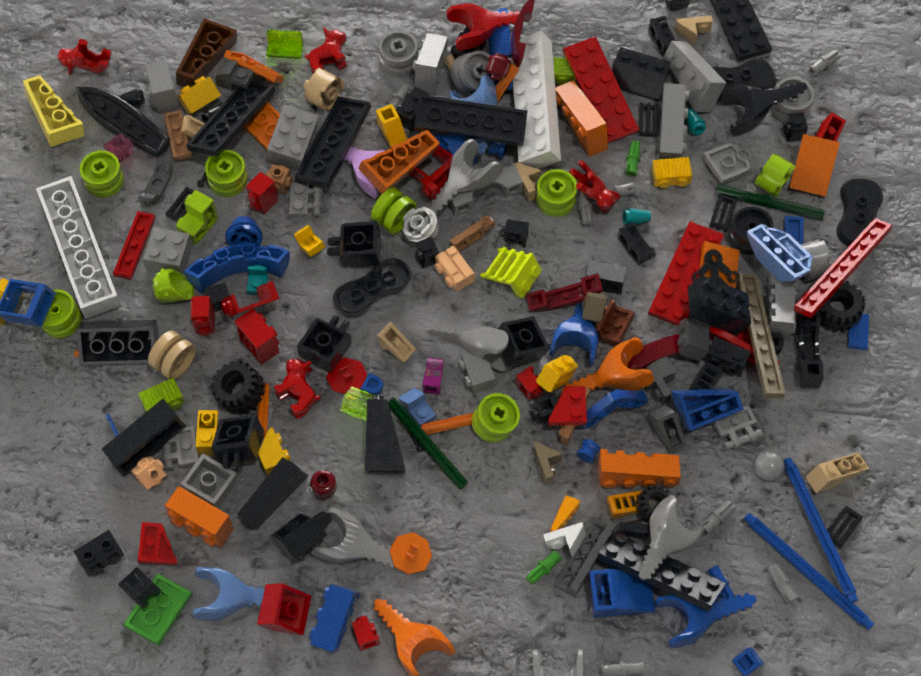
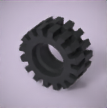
(644, 497)

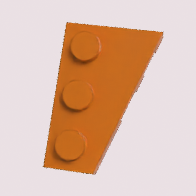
(258, 68)

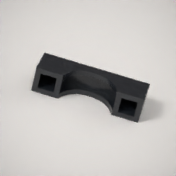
(808, 351)

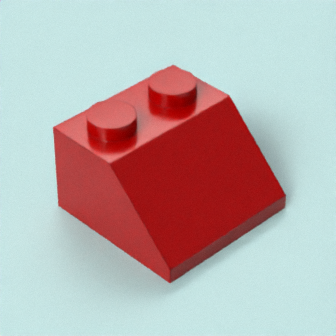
(284, 609)

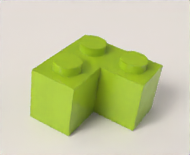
(199, 217)

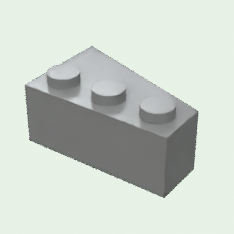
(430, 62)

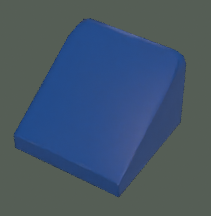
(748, 661)

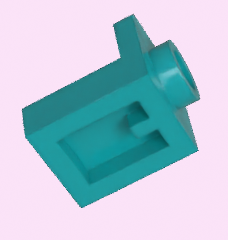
(257, 276)

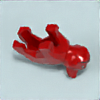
(329, 51)
(84, 58)
(594, 187)
(297, 387)

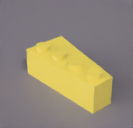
(53, 116)

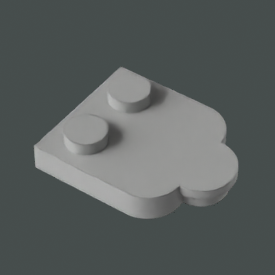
(728, 162)

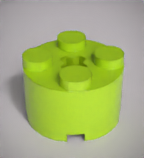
(774, 175)

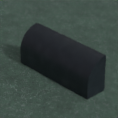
(143, 437)

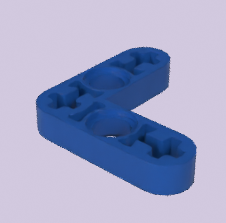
(615, 399)

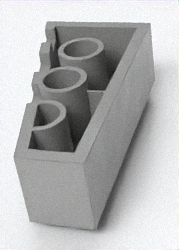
(697, 75)
(672, 121)
(781, 306)

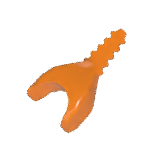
(614, 370)
(411, 637)

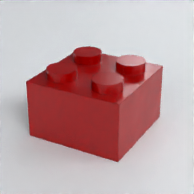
(257, 336)

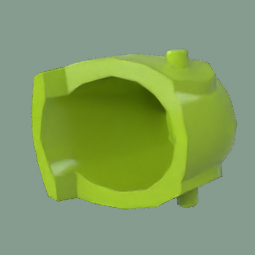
(172, 286)

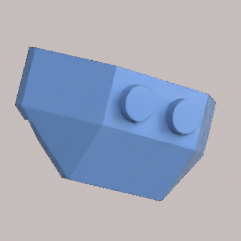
(779, 253)

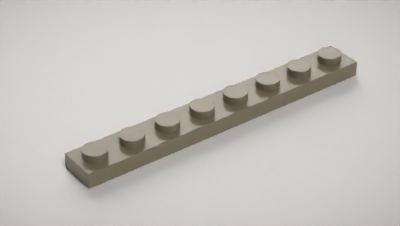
(761, 339)

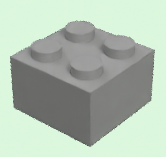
(161, 87)
(167, 250)
(209, 481)

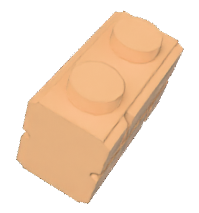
(454, 268)

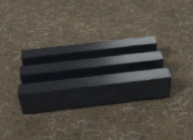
(648, 107)
(181, 211)
(719, 225)
(852, 514)

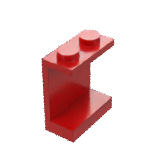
(266, 293)

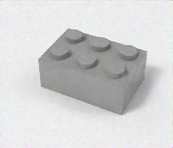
(292, 137)

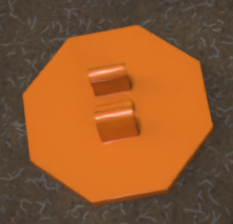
(410, 553)

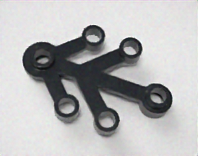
(714, 266)

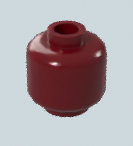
(498, 66)
(323, 484)

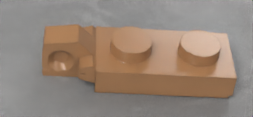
(472, 233)

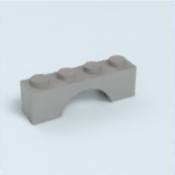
(507, 184)

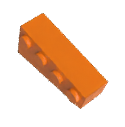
(394, 164)

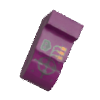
(433, 376)

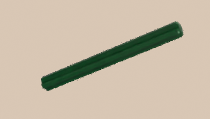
(770, 202)
(426, 442)

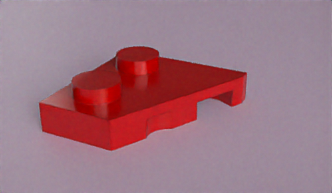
(570, 407)
(155, 546)

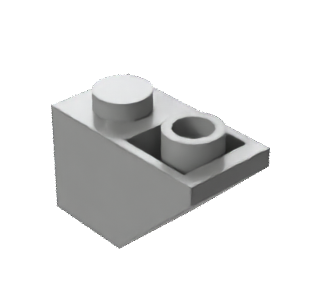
(478, 372)

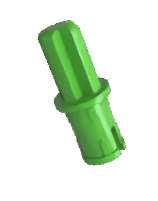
(633, 158)
(544, 567)

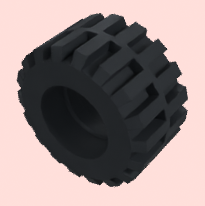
(843, 320)
(228, 378)

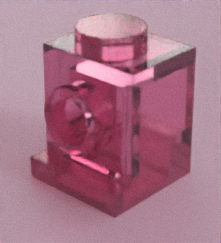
(119, 146)

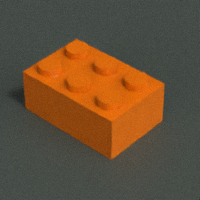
(199, 517)

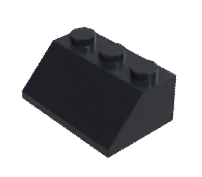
(640, 73)

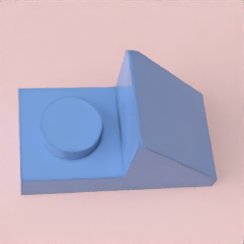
(417, 407)

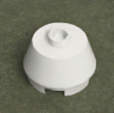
(420, 224)

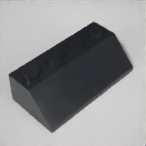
(127, 344)

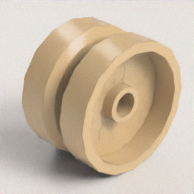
(172, 355)

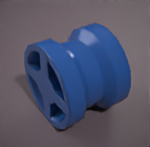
(497, 149)
(588, 451)

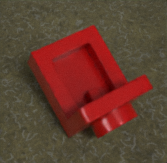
(429, 189)

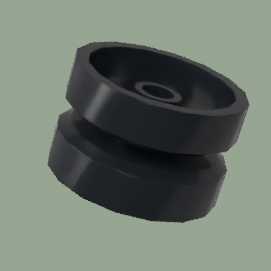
(744, 221)

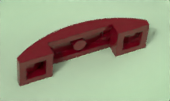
(517, 47)
(564, 296)
(655, 351)

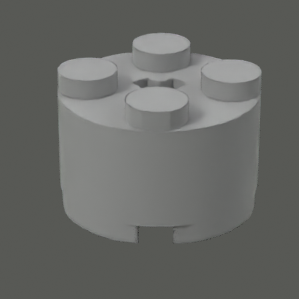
(820, 260)

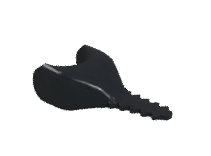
(756, 103)

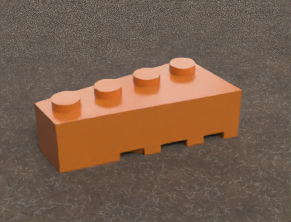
(582, 118)
(637, 469)

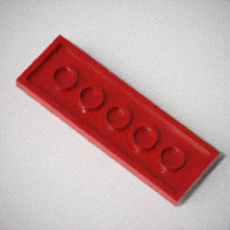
(601, 87)
(672, 300)

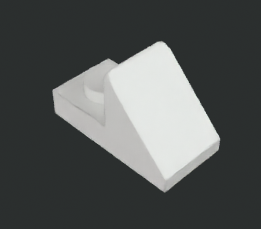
(569, 535)

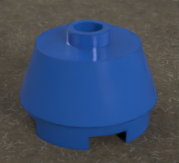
(243, 230)

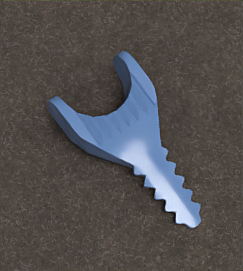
(484, 94)
(232, 597)

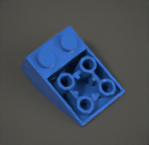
(619, 594)

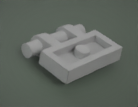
(300, 203)
(735, 423)
(186, 450)

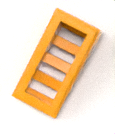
(619, 498)
(567, 510)

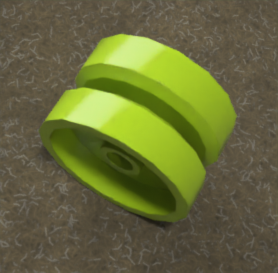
(226, 173)
(101, 174)
(556, 193)
(391, 209)
(62, 316)
(495, 417)

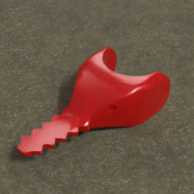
(479, 21)

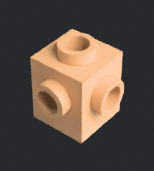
(149, 472)

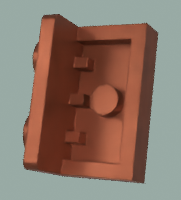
(614, 323)

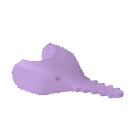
(355, 157)

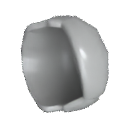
(769, 466)

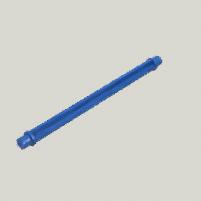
(820, 530)
(807, 570)

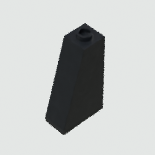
(382, 443)
(272, 493)

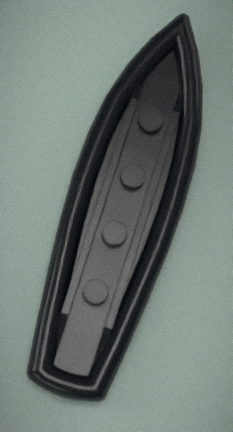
(123, 118)

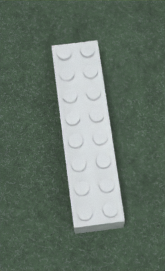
(536, 93)
(78, 247)

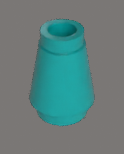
(695, 123)
(635, 216)

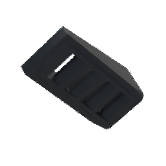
(710, 373)

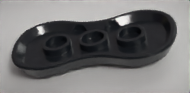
(752, 73)
(860, 202)
(383, 279)

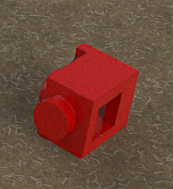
(528, 385)
(365, 633)

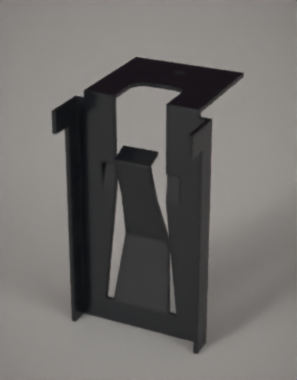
(131, 579)

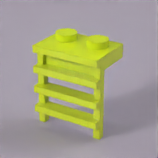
(519, 275)

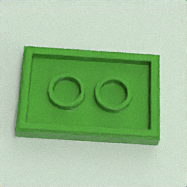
(160, 611)

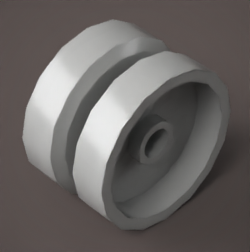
(398, 53)
(469, 69)
(795, 105)

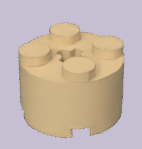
(323, 89)

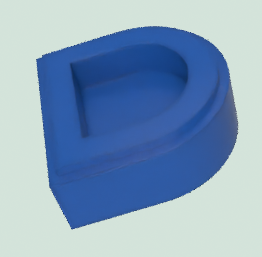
(372, 385)

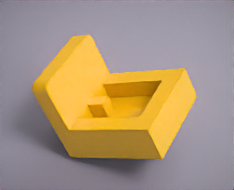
(308, 241)

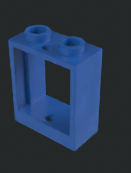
(38, 308)

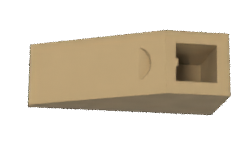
(835, 472)

